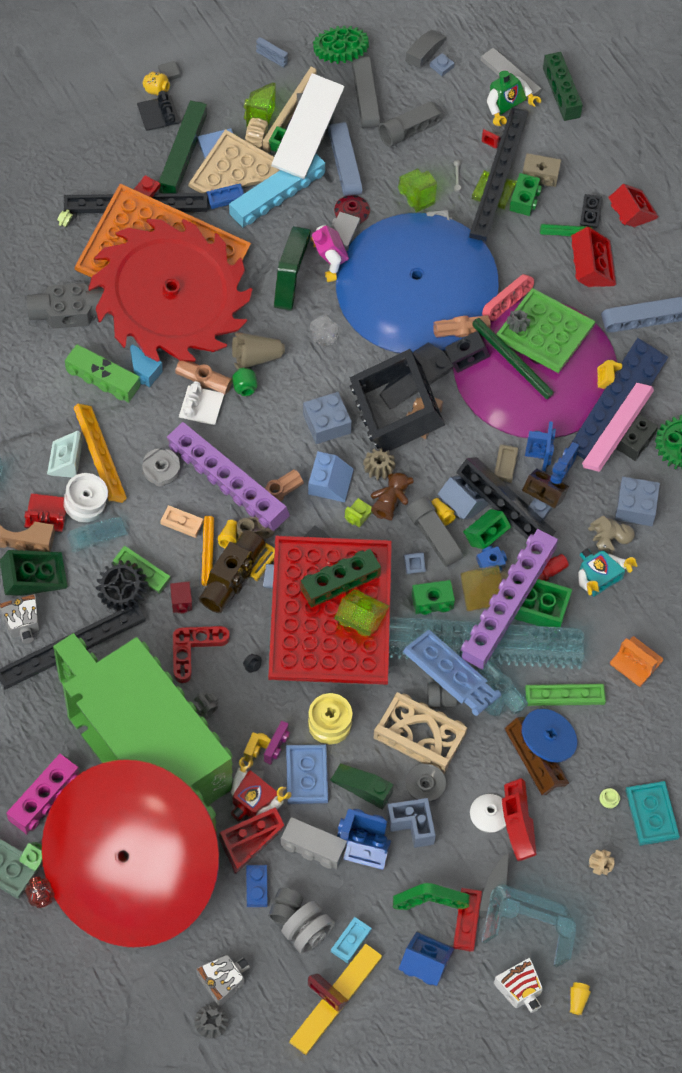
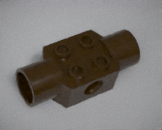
(231, 571)

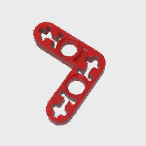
(186, 645)

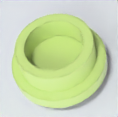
(64, 218)
(609, 798)

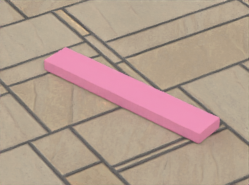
(618, 427)

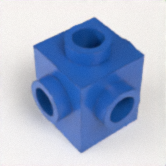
(490, 553)

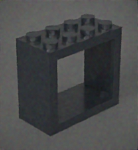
(409, 427)

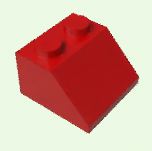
(632, 206)

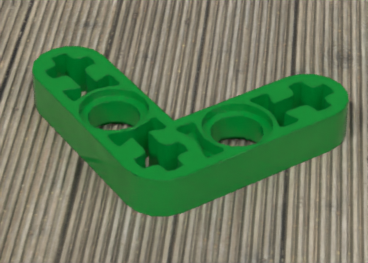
(430, 892)

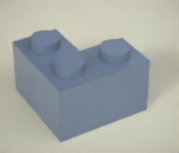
(413, 816)

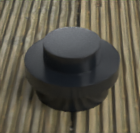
(252, 663)

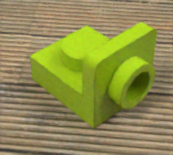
(358, 513)

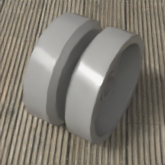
(307, 927)

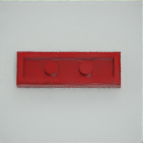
(467, 922)

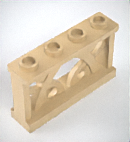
(423, 715)

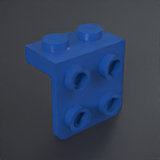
(358, 819)

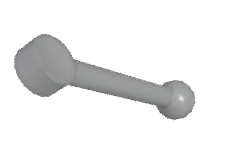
(457, 188)

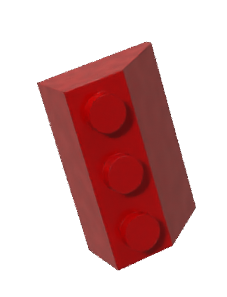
(593, 258)

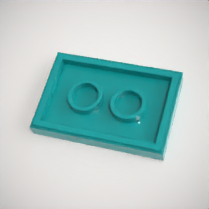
(652, 813)

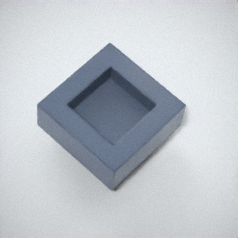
(442, 64)
(540, 508)

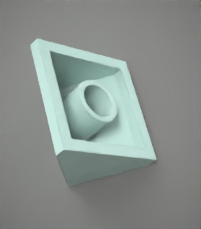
(65, 455)

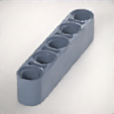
(345, 159)
(642, 315)

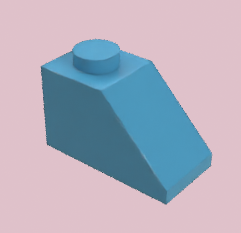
(144, 366)

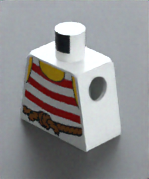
(520, 985)

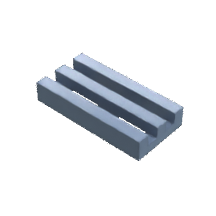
(271, 52)

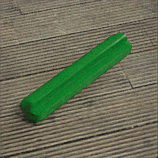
(561, 230)

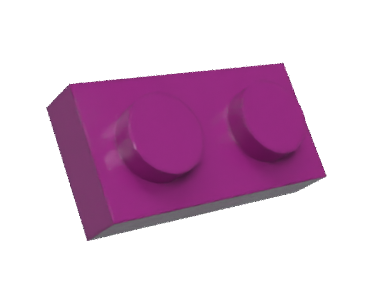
(273, 750)

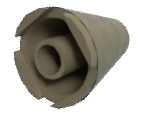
(255, 350)

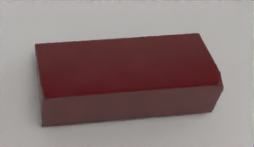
(327, 992)

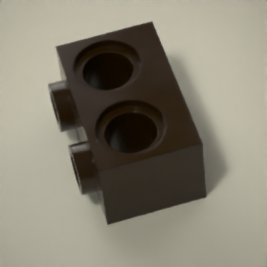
(540, 487)

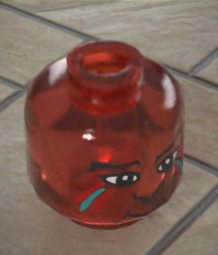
(39, 892)

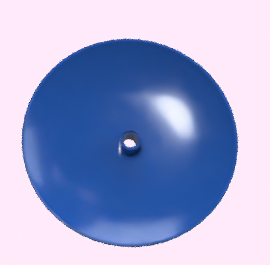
(392, 307)

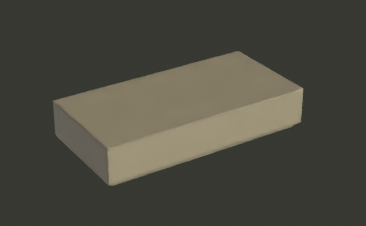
(506, 463)

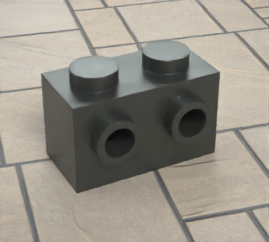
(637, 437)

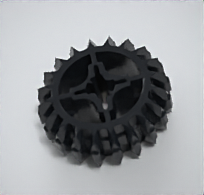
(137, 585)

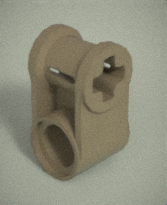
(253, 525)

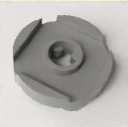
(161, 476)

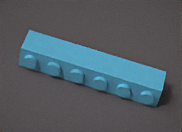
(272, 193)

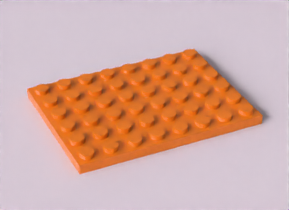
(131, 210)

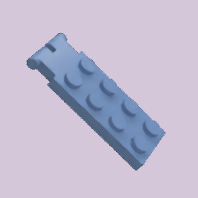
(451, 672)

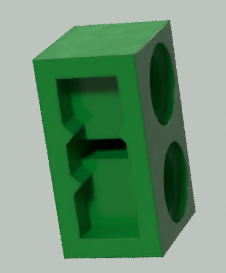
(524, 194)

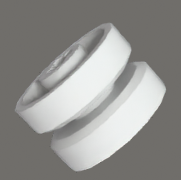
(85, 497)

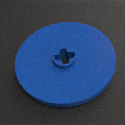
(536, 732)

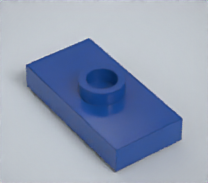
(224, 196)

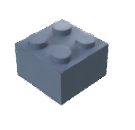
(327, 418)
(637, 501)

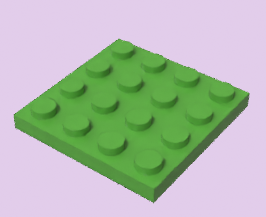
(552, 332)

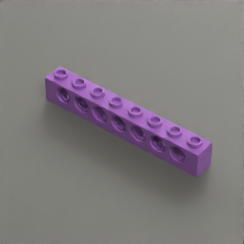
(184, 436)
(480, 655)

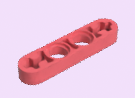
(521, 286)

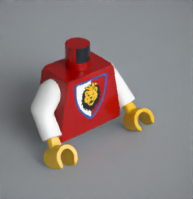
(252, 794)

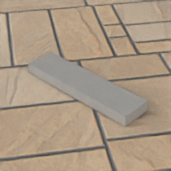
(499, 63)

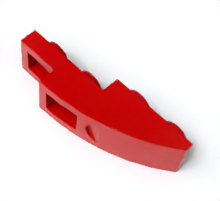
(517, 820)

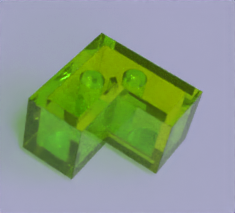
(418, 189)

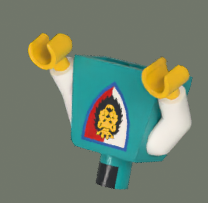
(602, 570)

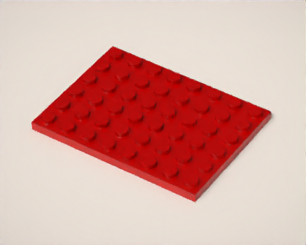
(308, 640)

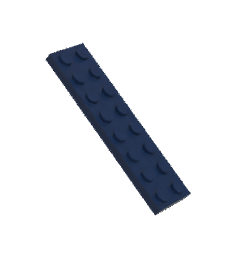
(639, 366)

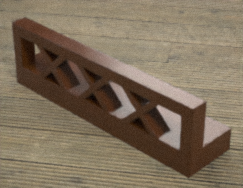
(539, 769)

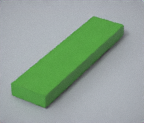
(565, 694)

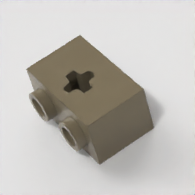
(543, 168)

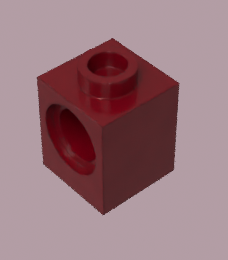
(181, 597)

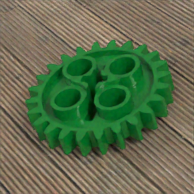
(341, 44)
(670, 450)

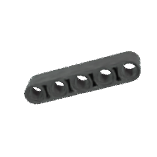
(365, 92)

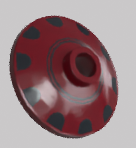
(360, 207)

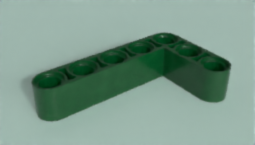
(289, 267)

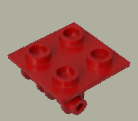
(45, 510)

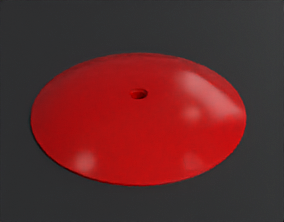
(168, 846)

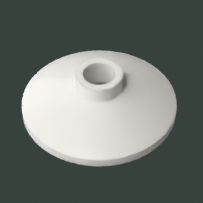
(482, 818)

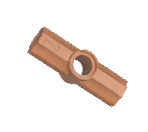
(458, 326)
(212, 380)
(285, 485)

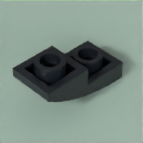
(591, 210)

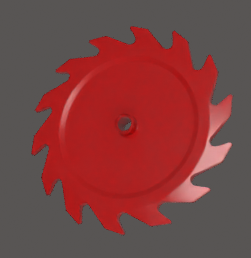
(165, 319)

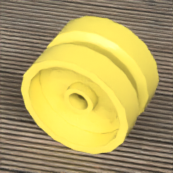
(330, 718)

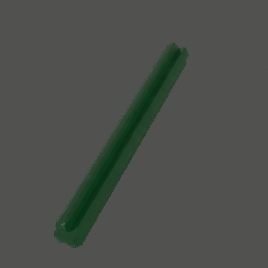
(513, 359)

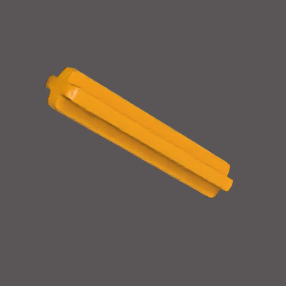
(207, 555)

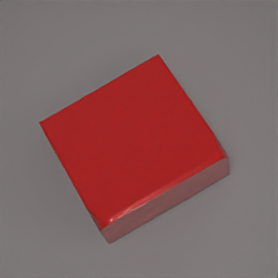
(490, 139)

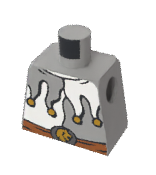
(21, 617)
(223, 977)

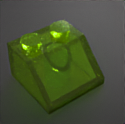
(261, 103)
(361, 612)

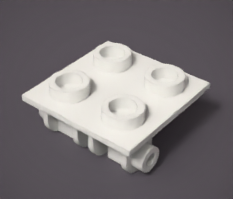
(201, 404)

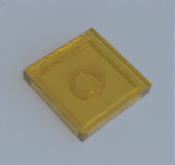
(480, 586)

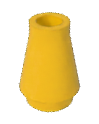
(443, 511)
(228, 533)
(578, 997)

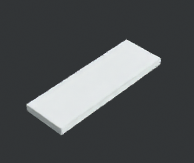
(307, 126)

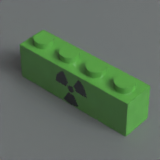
(102, 373)

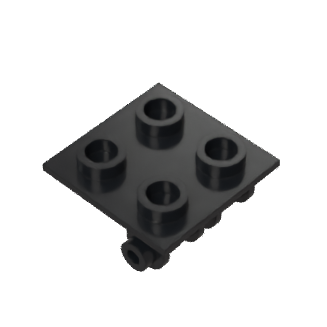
(158, 112)

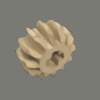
(256, 132)

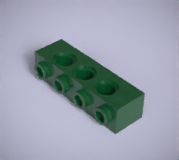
(562, 86)
(335, 586)

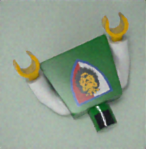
(508, 93)

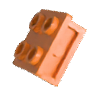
(636, 661)

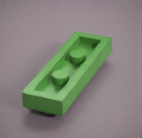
(155, 577)

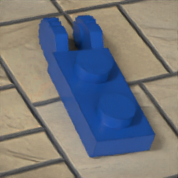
(564, 464)

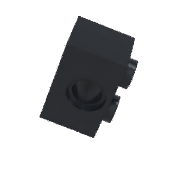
(467, 351)

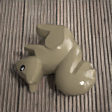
(609, 529)

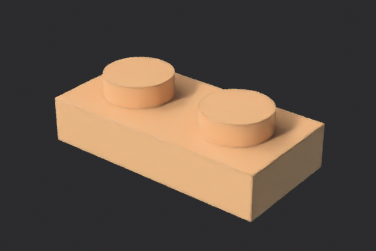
(182, 521)

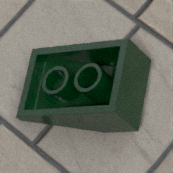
(32, 572)

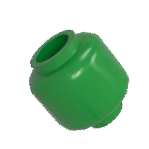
(244, 381)

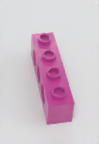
(18, 814)

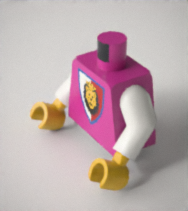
(329, 248)

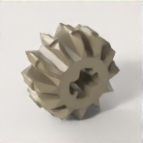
(379, 463)

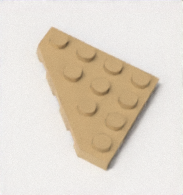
(232, 163)

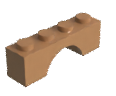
(36, 538)

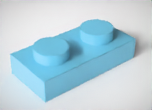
(351, 940)

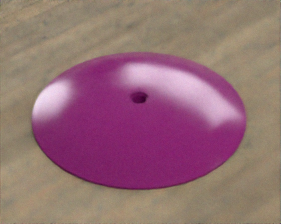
(514, 406)

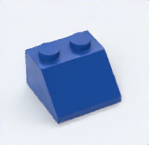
(426, 959)

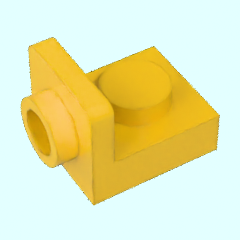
(606, 373)
(254, 745)

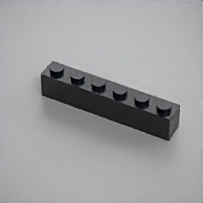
(502, 498)

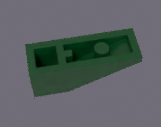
(363, 784)

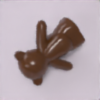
(390, 496)

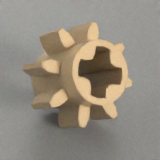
(601, 862)

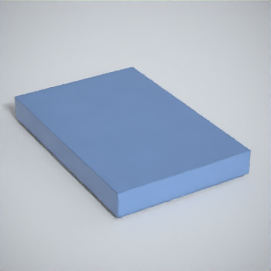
(307, 774)

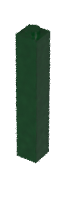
(183, 147)

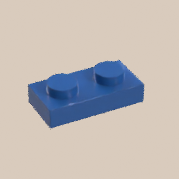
(256, 885)

